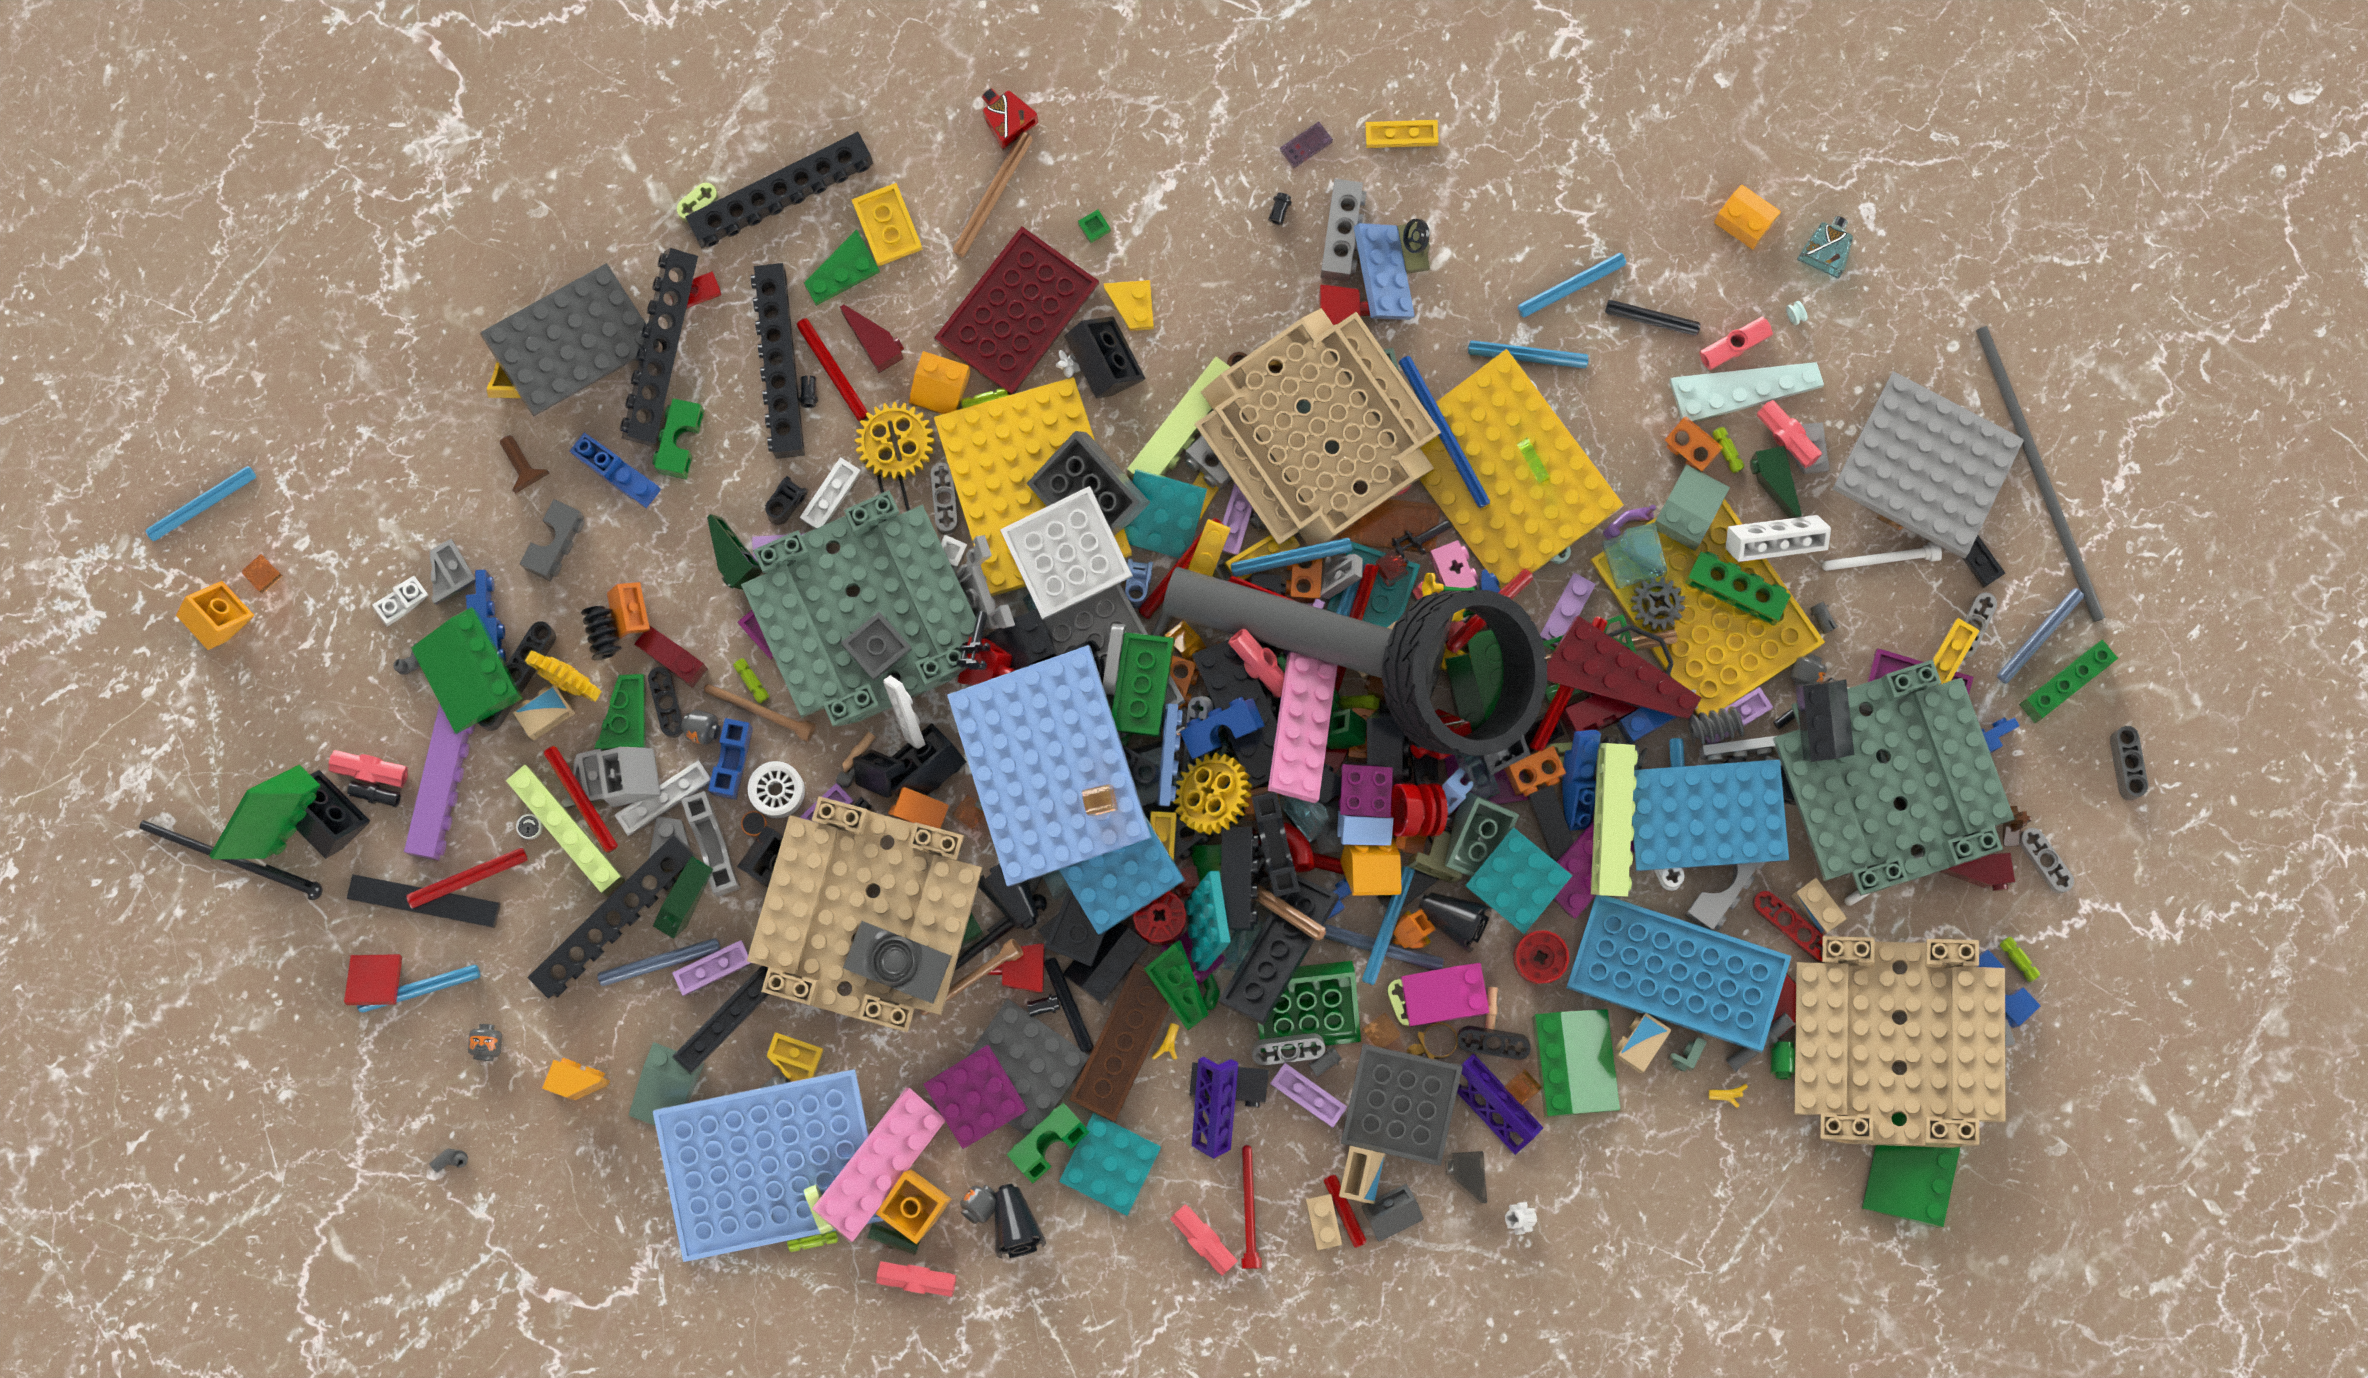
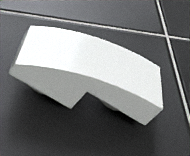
(400, 601)

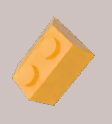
(1746, 216)
(939, 383)
(214, 614)
(1372, 869)
(913, 1205)

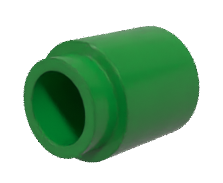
(1782, 1060)

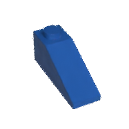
(1642, 723)

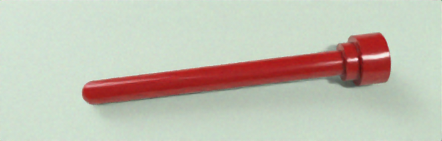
(1251, 1257)

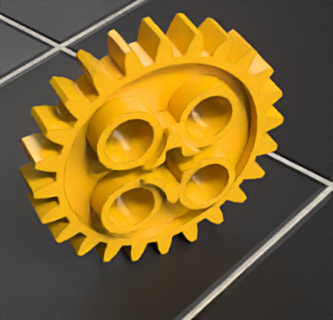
(873, 447)
(563, 676)
(1212, 793)

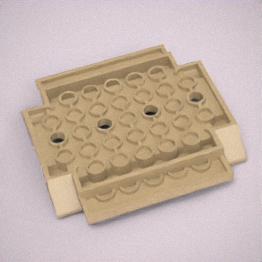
(1281, 453)
(822, 897)
(1947, 1043)

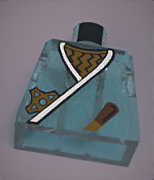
(1828, 248)

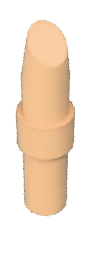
(857, 750)
(1493, 1009)

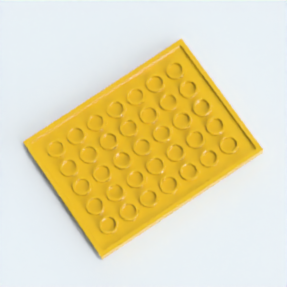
(994, 455)
(1525, 519)
(1718, 645)

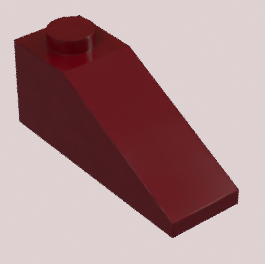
(875, 340)
(671, 656)
(1986, 872)

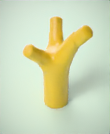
(1169, 1042)
(1728, 1095)

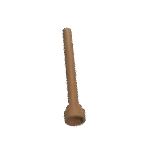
(803, 729)
(1010, 951)

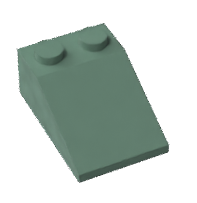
(1691, 507)
(1477, 832)
(662, 1084)

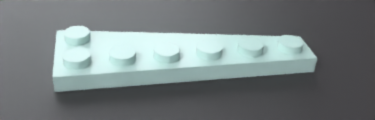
(1726, 392)

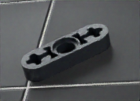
(654, 686)
(1474, 1046)

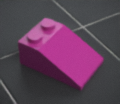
(1445, 995)

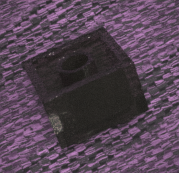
(1468, 1174)

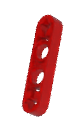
(1790, 930)

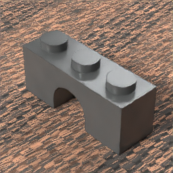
(546, 560)

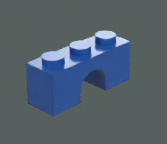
(1203, 737)
(734, 748)
(2018, 1005)

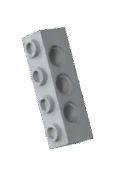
(1343, 193)

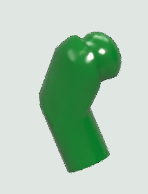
(1212, 993)

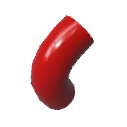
(1299, 849)

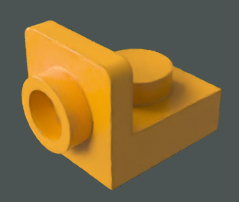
(1186, 640)

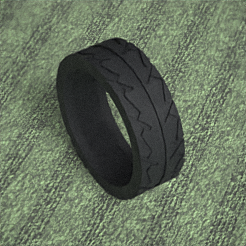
(1522, 675)

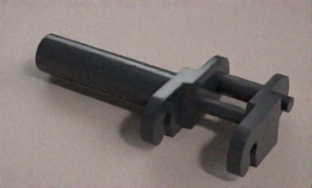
(1418, 540)
(975, 646)

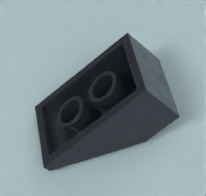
(1026, 641)
(762, 856)

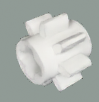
(1520, 1218)

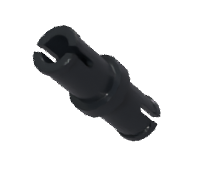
(374, 794)

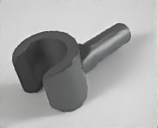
(844, 779)

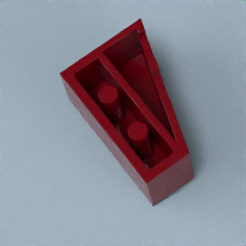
(1594, 714)

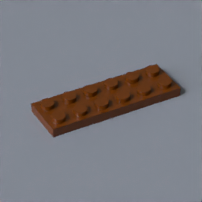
(1121, 1046)

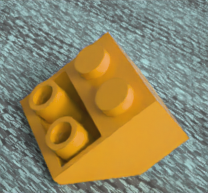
(571, 1082)

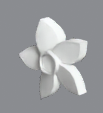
(1068, 364)

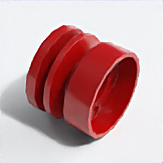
(1418, 810)
(1161, 932)
(1547, 943)

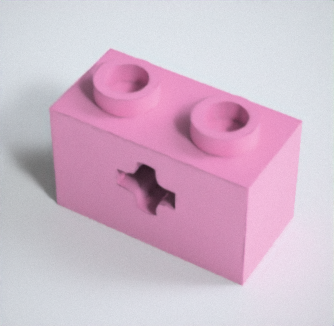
(1456, 555)

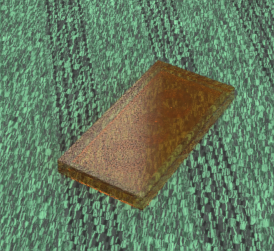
(1391, 521)

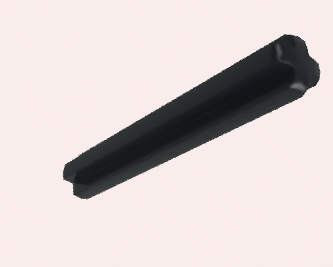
(1652, 317)
(1068, 1004)

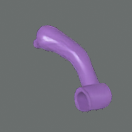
(1640, 514)

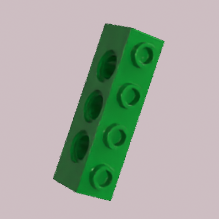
(1746, 600)
(2068, 681)

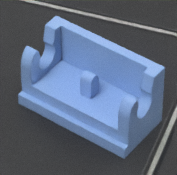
(1455, 791)
(1364, 830)

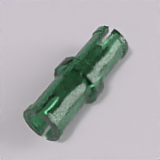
(892, 1238)

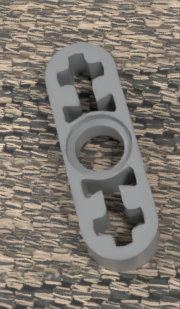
(939, 516)
(1988, 613)
(1113, 657)
(2035, 859)
(1279, 1042)

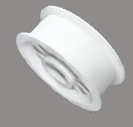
(779, 768)

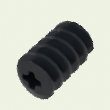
(600, 632)

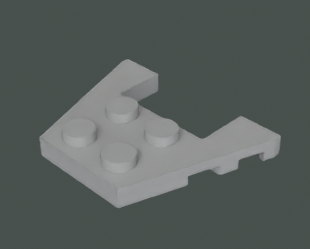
(976, 589)

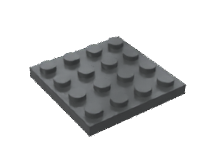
(1034, 1059)
(1401, 1104)

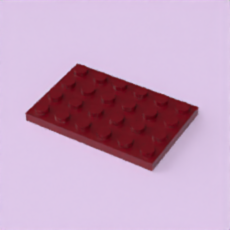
(1016, 310)

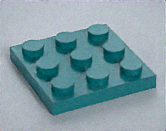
(1170, 518)
(1385, 602)
(1518, 880)
(1207, 921)
(1110, 1164)

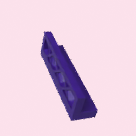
(1498, 1100)
(1219, 1111)

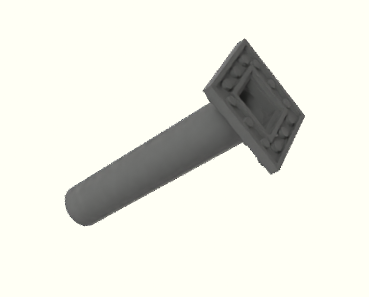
(1290, 624)

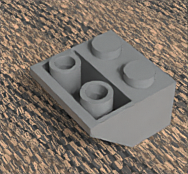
(628, 775)

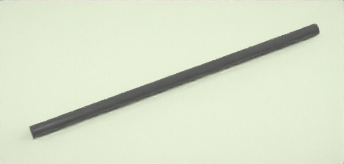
(2040, 474)

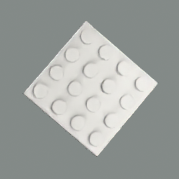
(1066, 553)

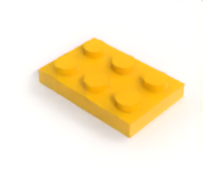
(887, 224)

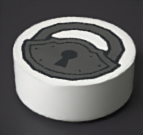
(529, 826)

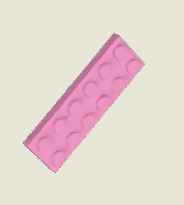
(1302, 727)
(878, 1164)

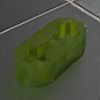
(1533, 460)

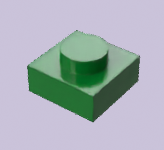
(1094, 226)

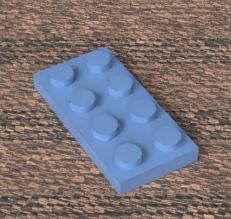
(1384, 271)
(1168, 766)

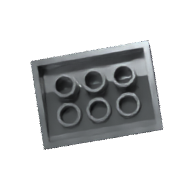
(1084, 464)

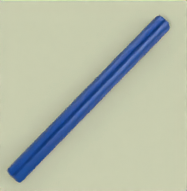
(1446, 435)

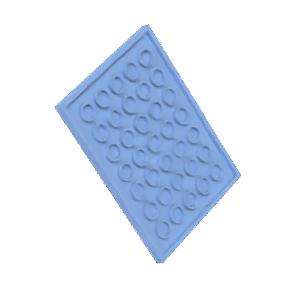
(1031, 753)
(747, 1156)

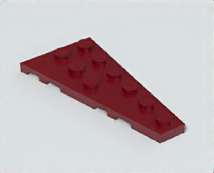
(1606, 668)

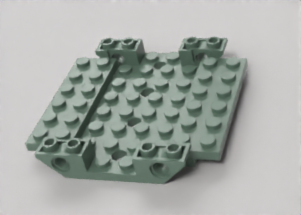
(809, 614)
(1933, 764)

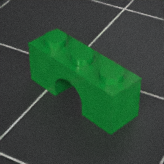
(681, 418)
(1057, 1127)

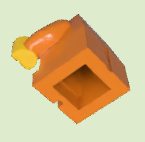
(1413, 930)

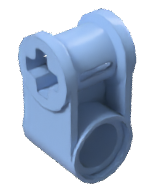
(1140, 581)

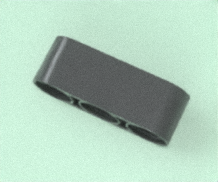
(2123, 773)

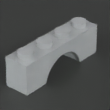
(711, 843)
(1710, 908)

